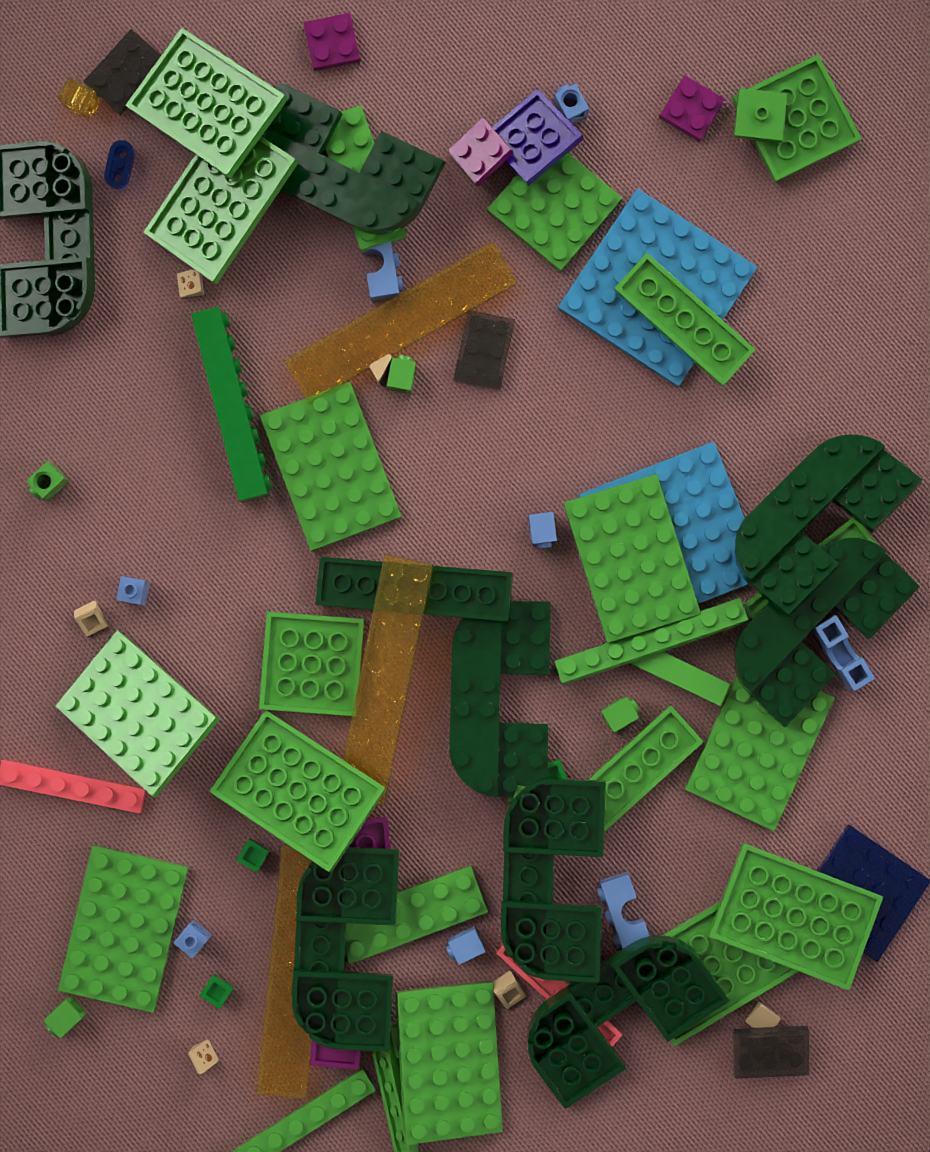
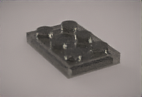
(122, 71)
(484, 350)
(771, 1052)

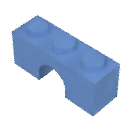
(385, 282)
(847, 664)
(616, 892)

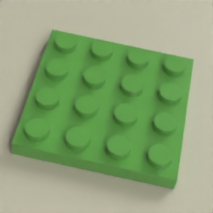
(814, 120)
(556, 210)
(311, 663)

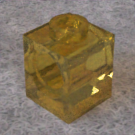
(79, 98)

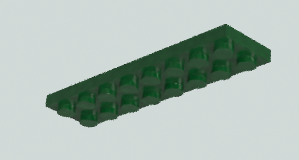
(450, 593)

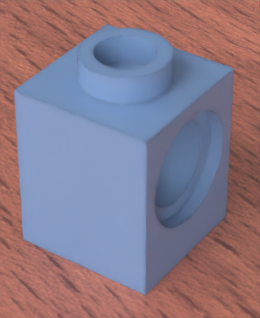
(573, 113)
(542, 530)
(133, 590)
(192, 938)
(465, 945)

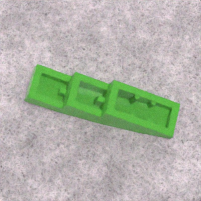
(685, 677)

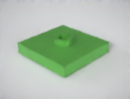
(760, 115)

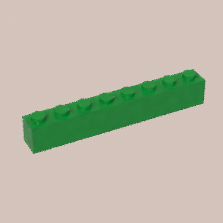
(230, 404)

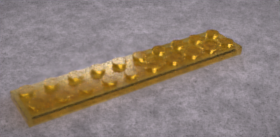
(401, 321)
(387, 667)
(284, 1043)

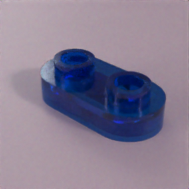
(117, 165)

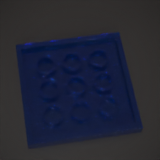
(875, 869)

